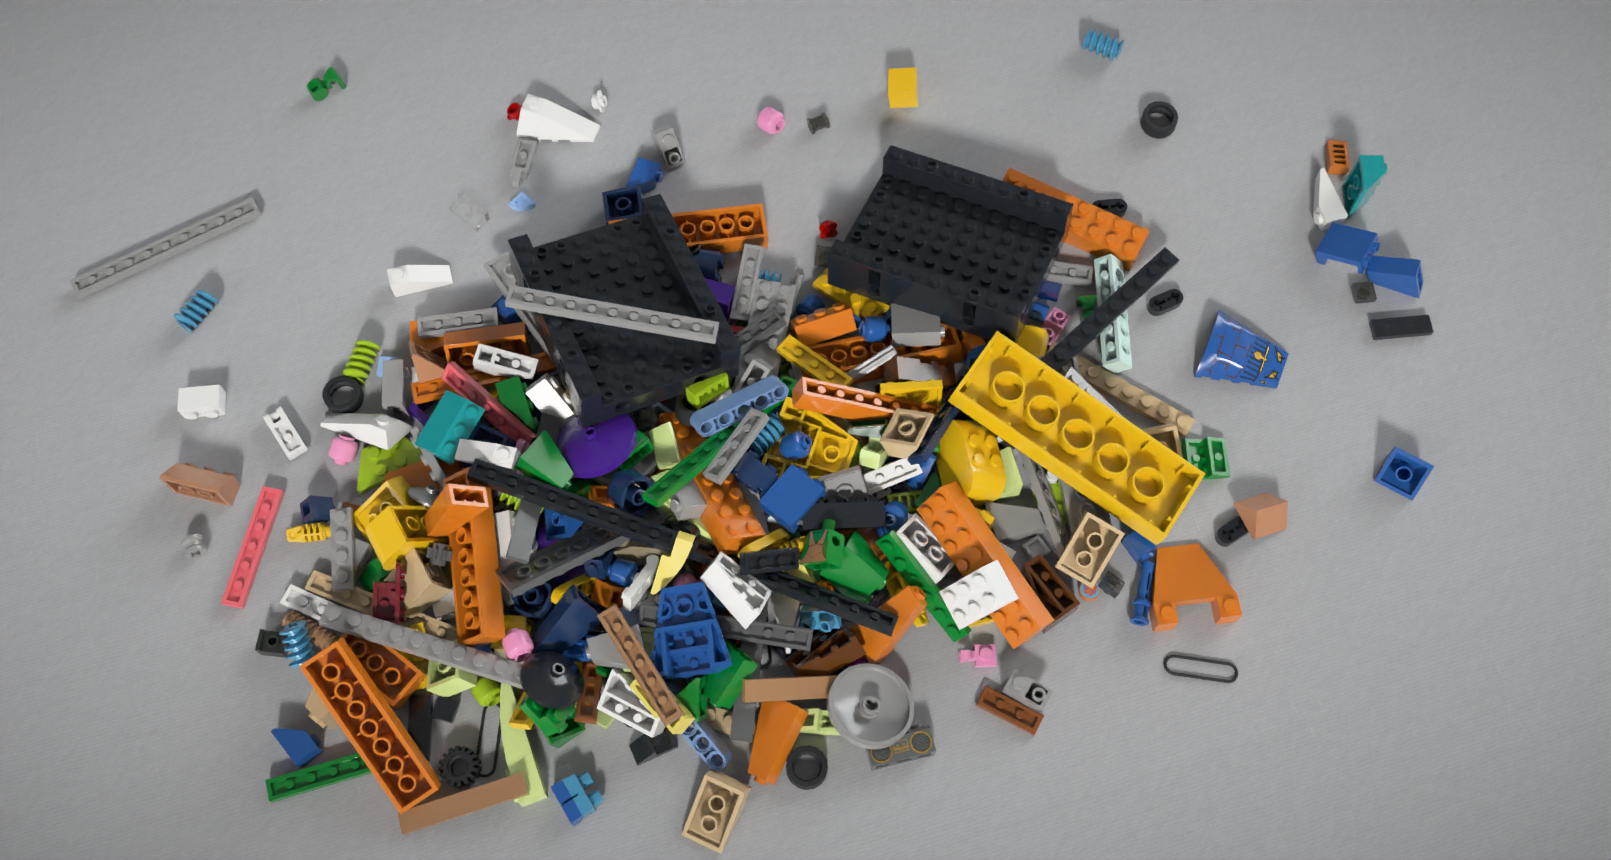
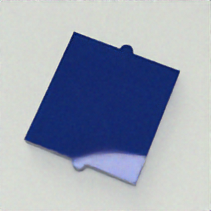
(1050, 291)

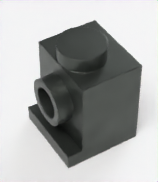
(265, 644)

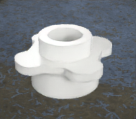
(599, 101)

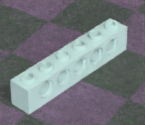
(1115, 338)

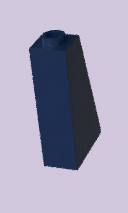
(567, 622)

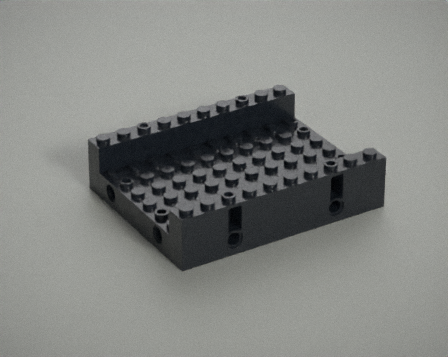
(952, 245)
(634, 265)

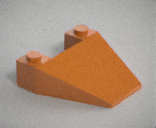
(1189, 577)

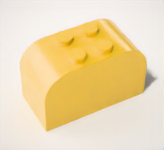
(972, 459)
(398, 532)

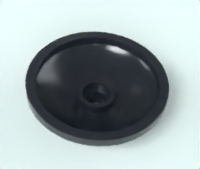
(551, 680)

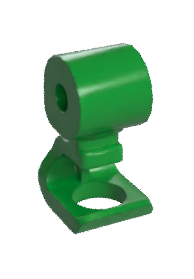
(318, 88)
(1088, 303)

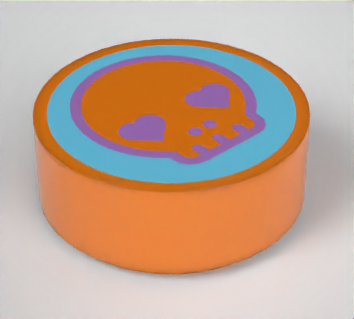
(1088, 593)

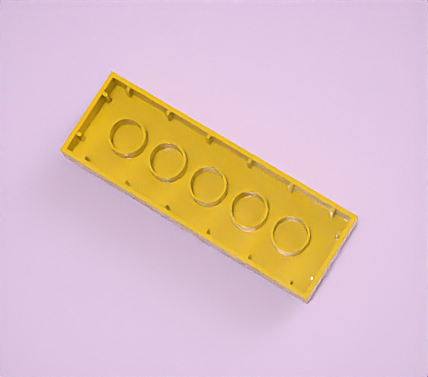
(1077, 438)

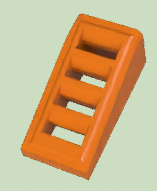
(1335, 168)

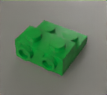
(547, 719)

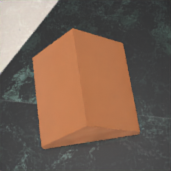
(426, 363)
(1263, 514)

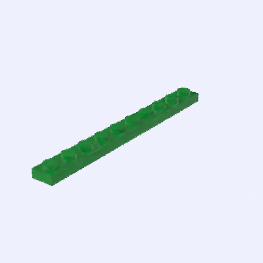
(698, 459)

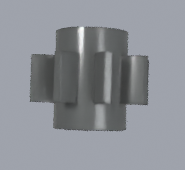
(439, 554)

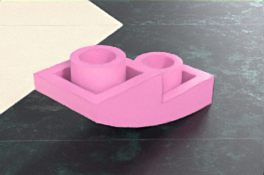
(1055, 324)

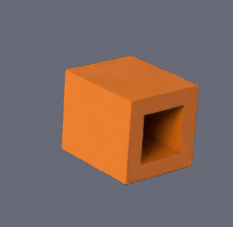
(607, 593)

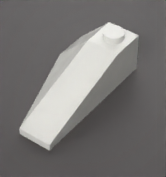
(548, 121)
(370, 428)

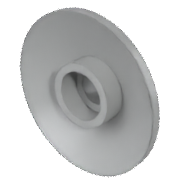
(424, 495)

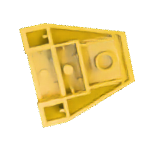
(830, 448)

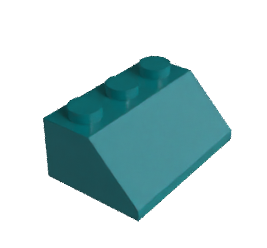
(1362, 182)
(450, 421)

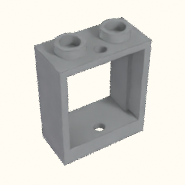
(396, 389)

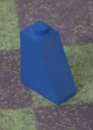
(1397, 274)

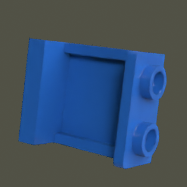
(1348, 246)
(792, 497)

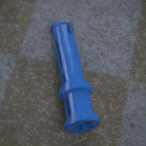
(1142, 602)

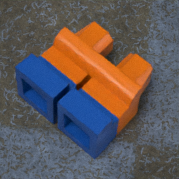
(971, 348)

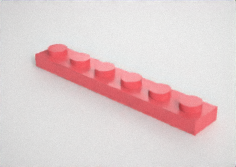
(494, 410)
(252, 548)

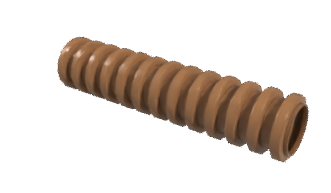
(318, 634)

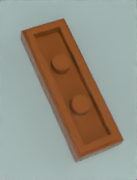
(587, 704)
(1009, 710)

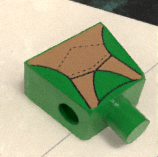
(823, 548)

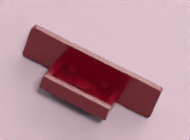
(388, 596)

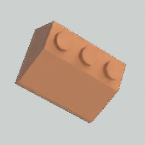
(201, 483)

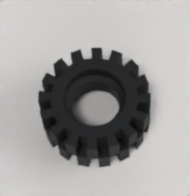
(447, 767)

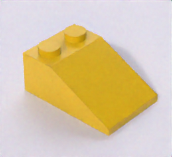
(391, 493)

